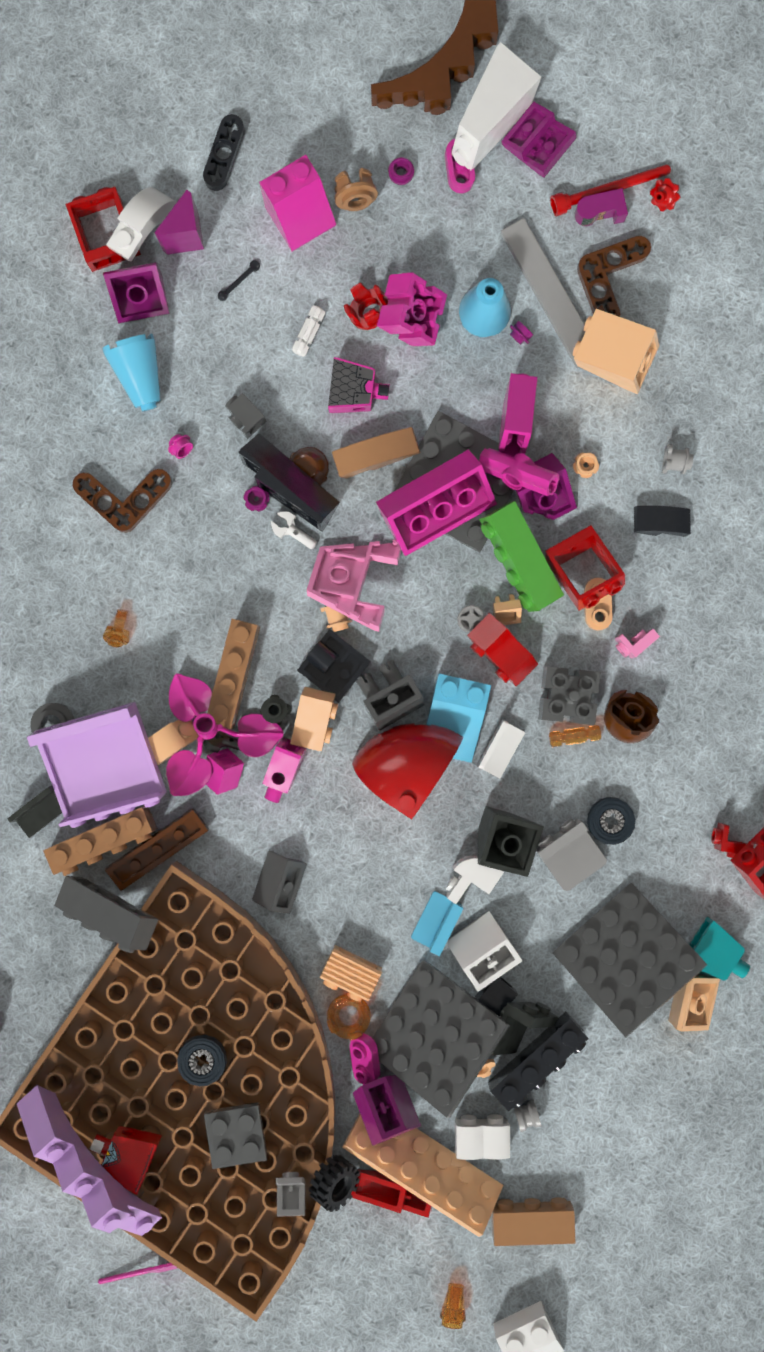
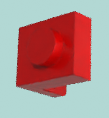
(720, 839)

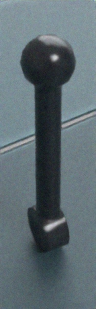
(254, 266)

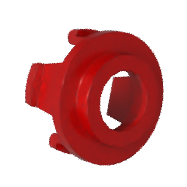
(363, 298)

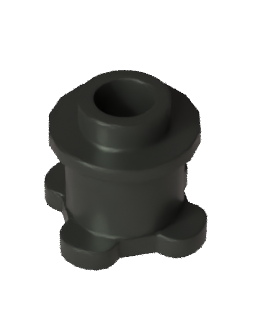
(284, 709)

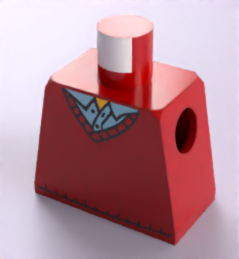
(127, 1155)

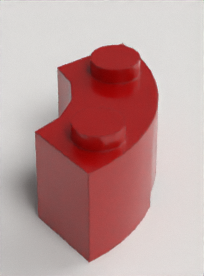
(502, 649)

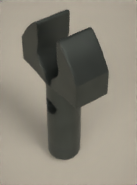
(221, 740)

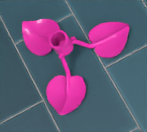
(189, 699)

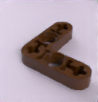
(604, 268)
(128, 505)

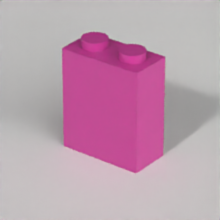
(517, 414)

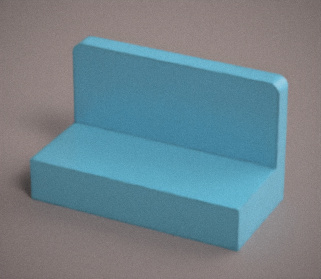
(437, 922)

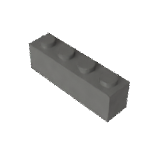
(106, 913)

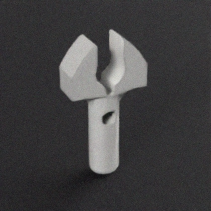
(293, 530)

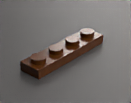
(156, 849)

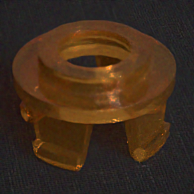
(348, 1031)

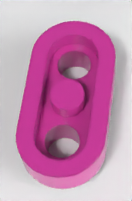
(457, 171)
(365, 1059)

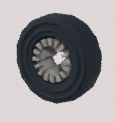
(617, 833)
(207, 1073)

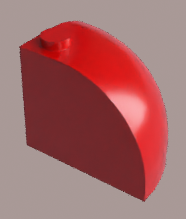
(406, 763)

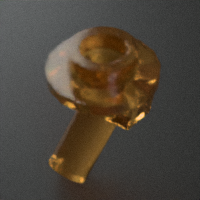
(117, 635)

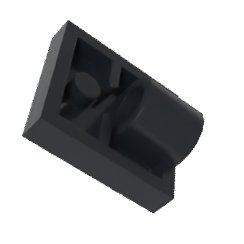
(333, 665)

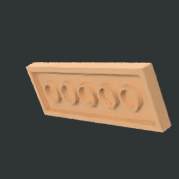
(430, 1174)

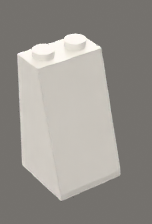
(495, 107)

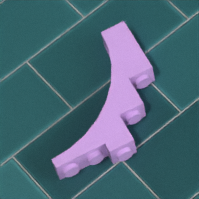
(78, 1172)

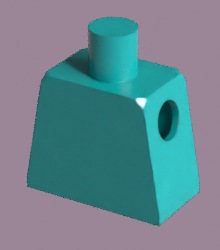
(719, 951)

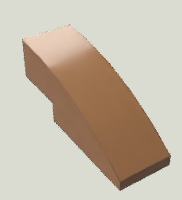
(375, 452)

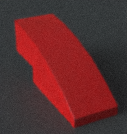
(385, 1193)

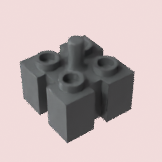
(569, 695)

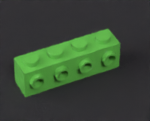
(521, 557)

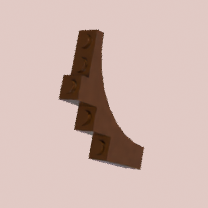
(454, 61)

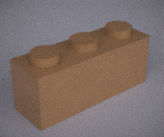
(533, 1222)

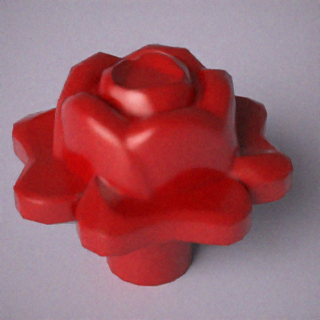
(665, 194)

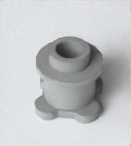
(677, 460)

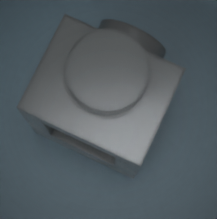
(245, 415)

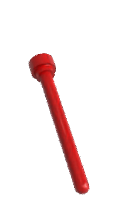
(562, 202)

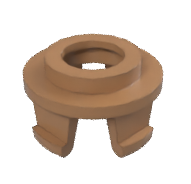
(363, 190)

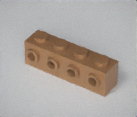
(101, 839)

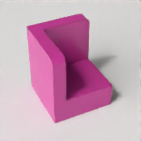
(225, 771)

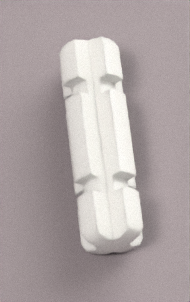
(308, 331)

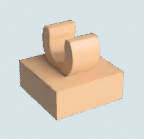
(508, 611)

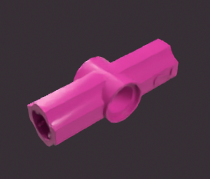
(519, 471)

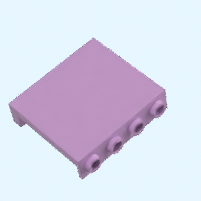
(100, 764)

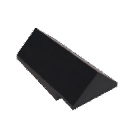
(288, 482)

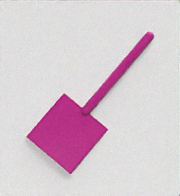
(156, 1269)

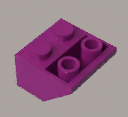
(386, 1108)

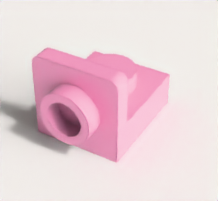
(641, 642)

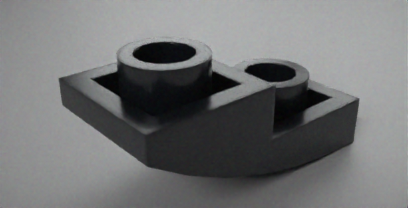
(662, 519)

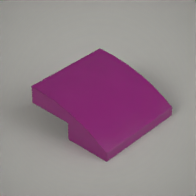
(539, 139)

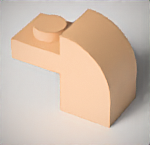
(172, 739)

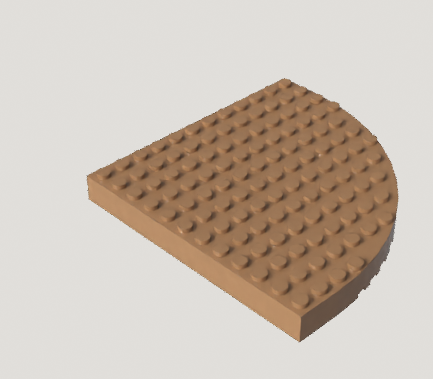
(118, 1066)

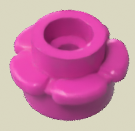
(177, 443)

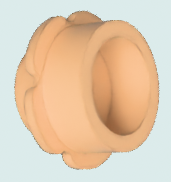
(591, 460)

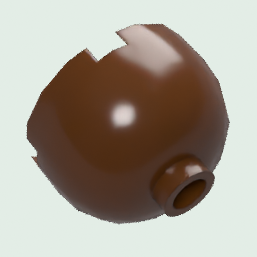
(630, 716)

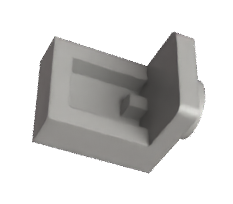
(290, 1195)

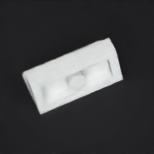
(500, 749)

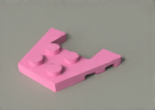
(340, 578)

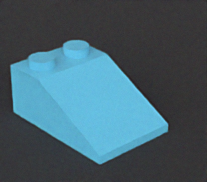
(460, 708)

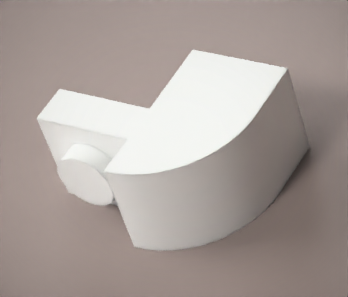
(469, 872)

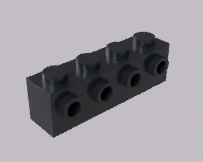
(537, 1061)

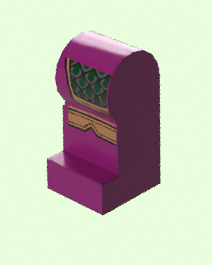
(601, 207)

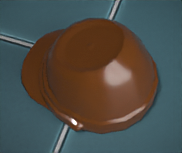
(312, 462)

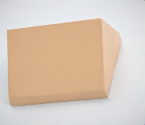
(694, 1004)

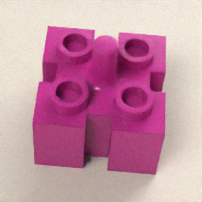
(412, 309)

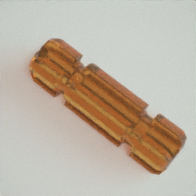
(575, 736)

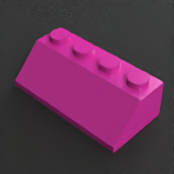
(437, 502)

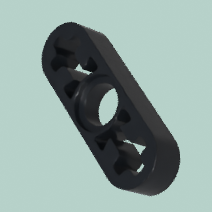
(210, 167)

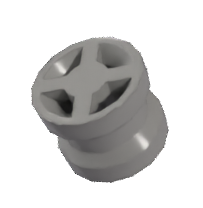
(471, 614)
(527, 1116)

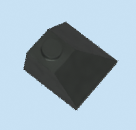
(507, 841)

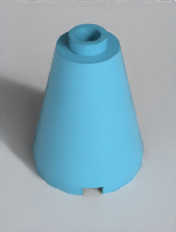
(485, 309)
(137, 369)

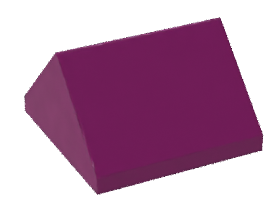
(181, 227)
(137, 292)

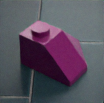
(553, 505)

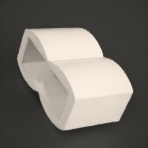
(482, 1137)

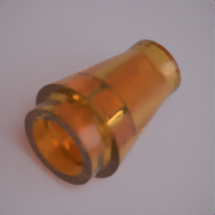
(453, 1307)

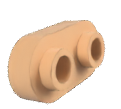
(603, 606)

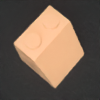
(616, 350)

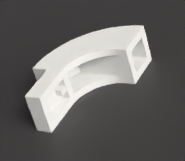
(138, 219)

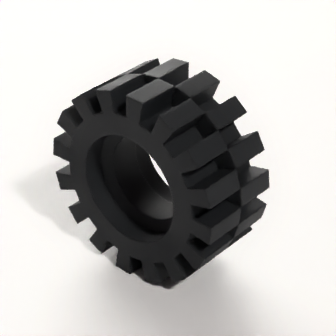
(334, 1183)

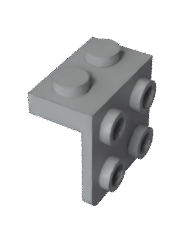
(571, 854)

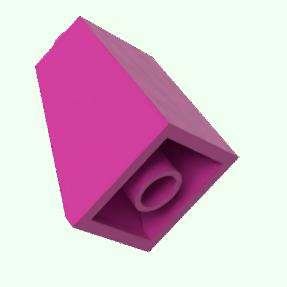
(297, 203)

